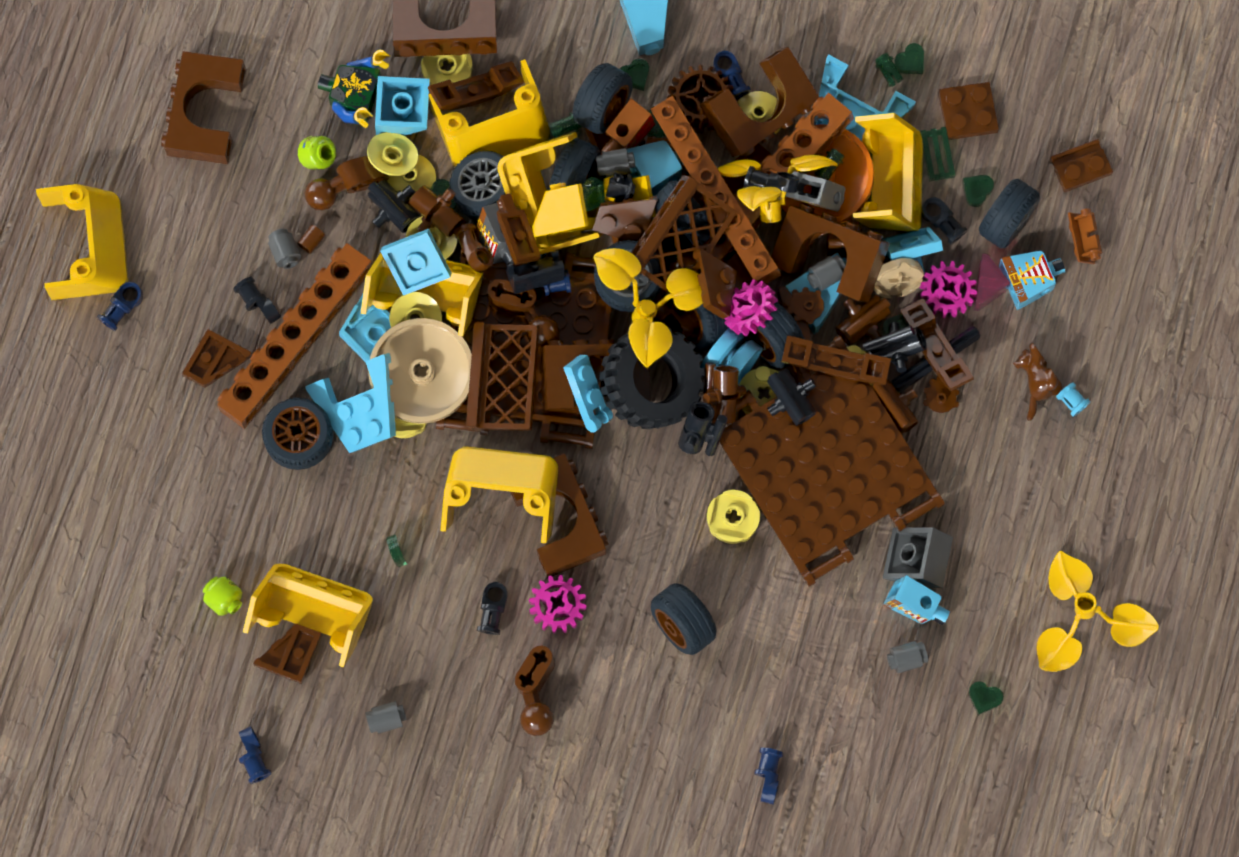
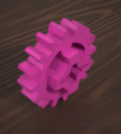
(943, 280)
(751, 307)
(568, 610)

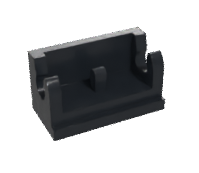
(536, 273)

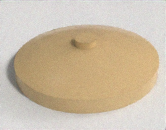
(426, 368)

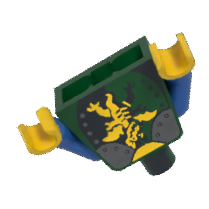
(354, 88)

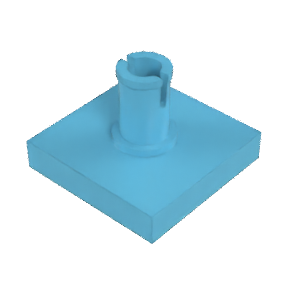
(913, 245)
(416, 262)

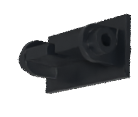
(620, 188)

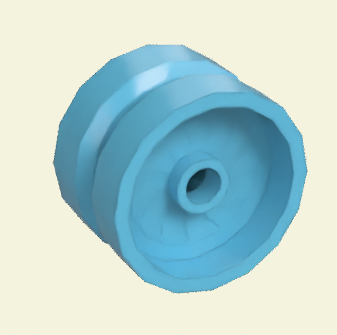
(729, 353)

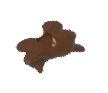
(1041, 380)

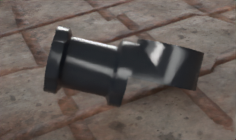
(782, 180)
(944, 220)
(255, 299)
(492, 608)

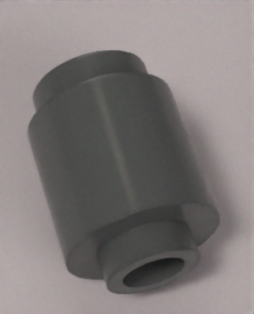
(615, 161)
(284, 248)
(826, 272)
(907, 656)
(385, 717)

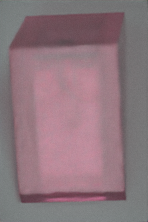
(990, 283)

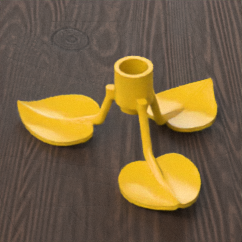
(768, 197)
(648, 338)
(1073, 577)

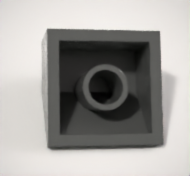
(919, 554)

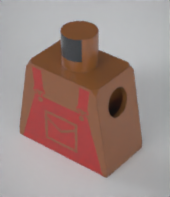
(634, 121)

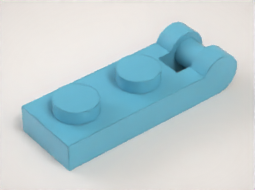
(587, 393)

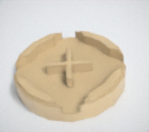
(899, 278)

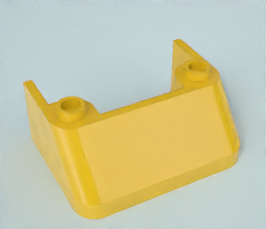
(499, 134)
(897, 173)
(523, 179)
(565, 209)
(107, 262)
(454, 295)
(503, 471)
(312, 603)

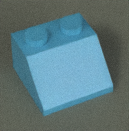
(401, 105)

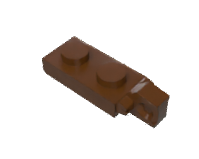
(517, 231)

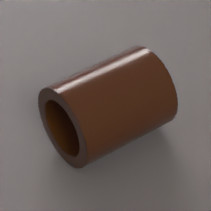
(311, 239)

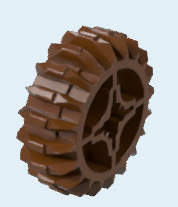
(690, 98)

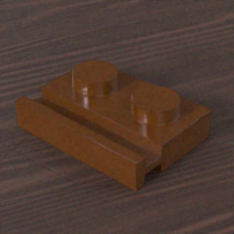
(1081, 165)

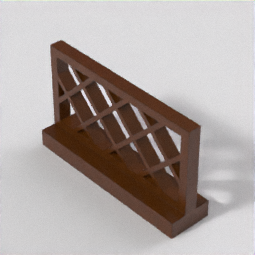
(667, 217)
(481, 372)

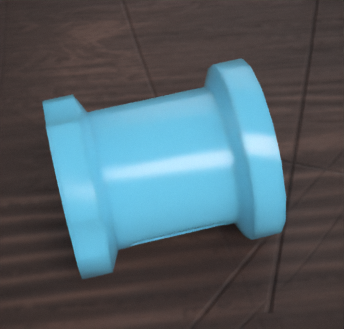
(1073, 399)

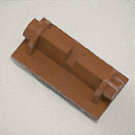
(1086, 247)

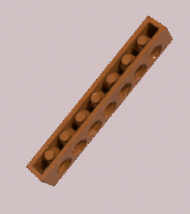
(824, 108)
(707, 175)
(244, 411)

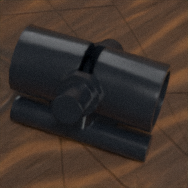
(392, 205)
(897, 345)
(791, 396)
(699, 429)

